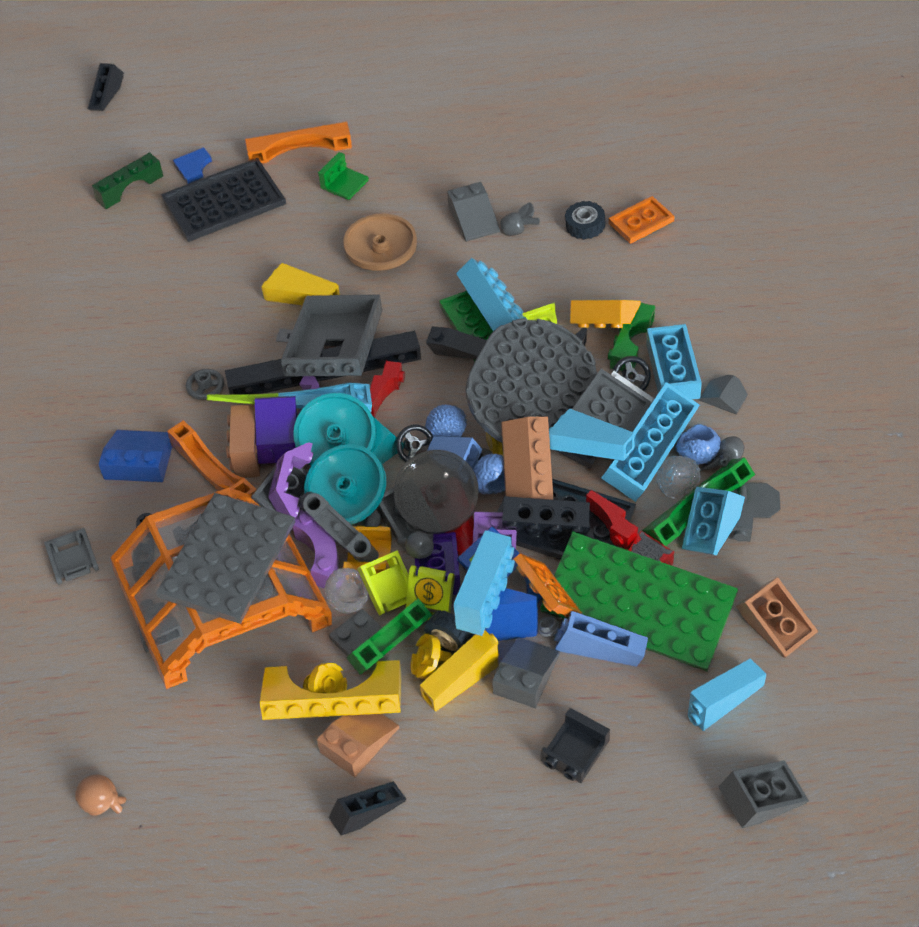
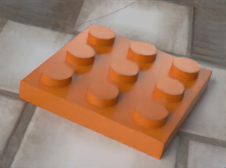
(546, 584)

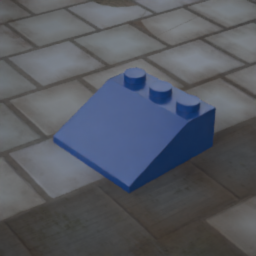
(136, 456)
(514, 616)

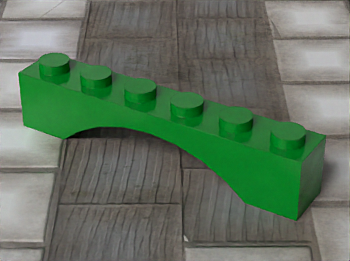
(675, 519)

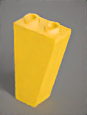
(293, 285)
(461, 670)

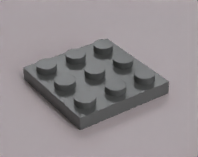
(612, 402)

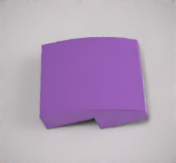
(485, 520)

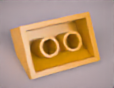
(603, 312)

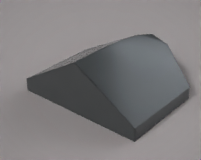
(725, 393)

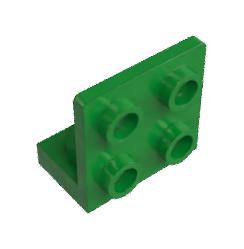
(339, 179)

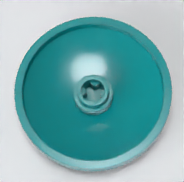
(334, 421)
(348, 480)

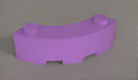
(321, 544)

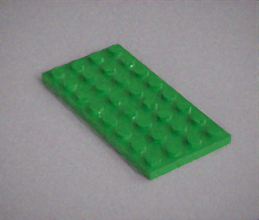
(666, 604)

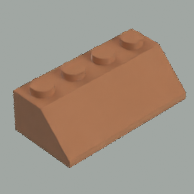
(527, 458)

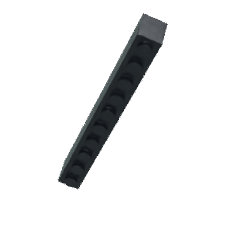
(270, 377)

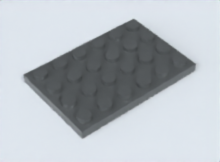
(226, 558)

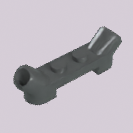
(337, 527)

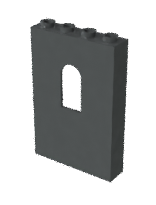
(328, 319)

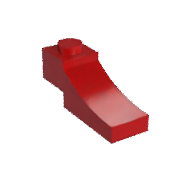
(385, 384)
(621, 531)

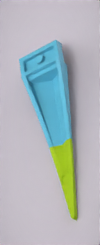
(303, 397)

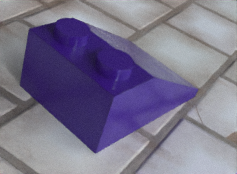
(274, 427)
(443, 558)

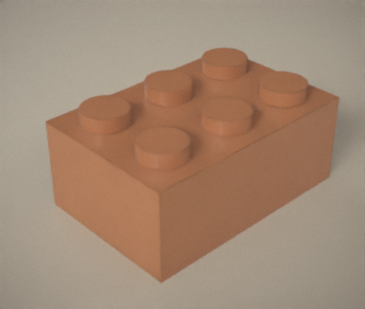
(242, 441)

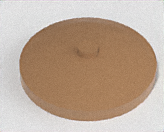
(380, 242)

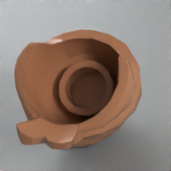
(97, 795)

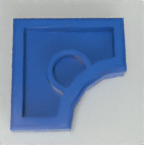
(192, 164)

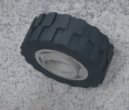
(585, 220)

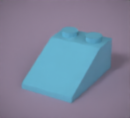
(711, 519)

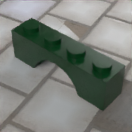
(110, 189)

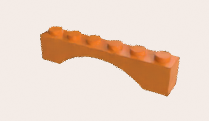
(329, 136)
(192, 448)

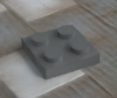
(354, 632)

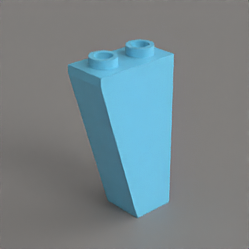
(590, 436)
(724, 693)

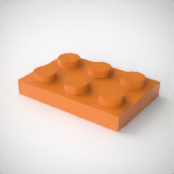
(641, 219)

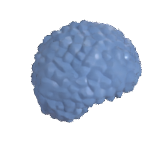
(446, 421)
(699, 444)
(490, 474)

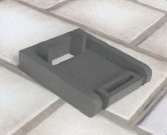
(72, 561)

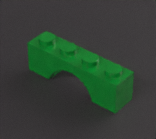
(622, 343)
(389, 636)

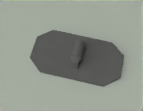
(761, 498)

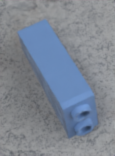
(599, 640)

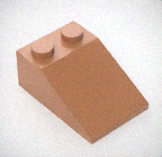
(777, 617)
(355, 740)

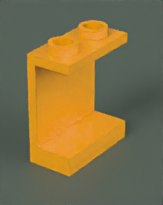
(380, 539)

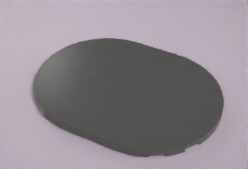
(528, 372)

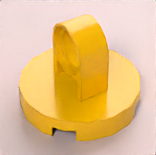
(428, 656)
(325, 679)

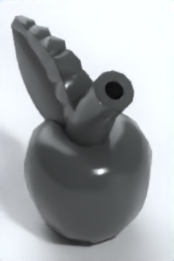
(514, 222)
(730, 448)
(418, 544)

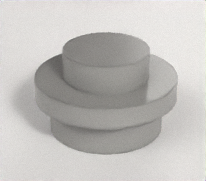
(548, 626)

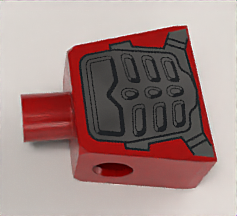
(651, 548)

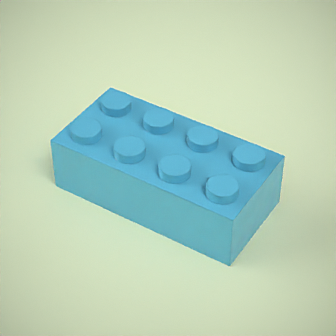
(673, 359)
(484, 583)

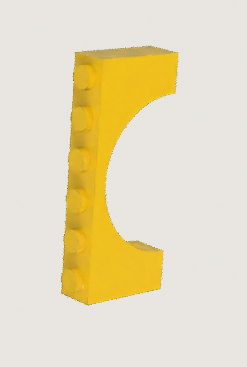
(376, 695)

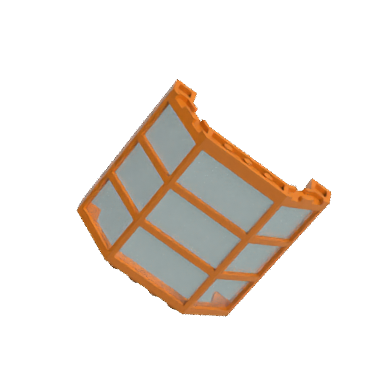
(178, 631)

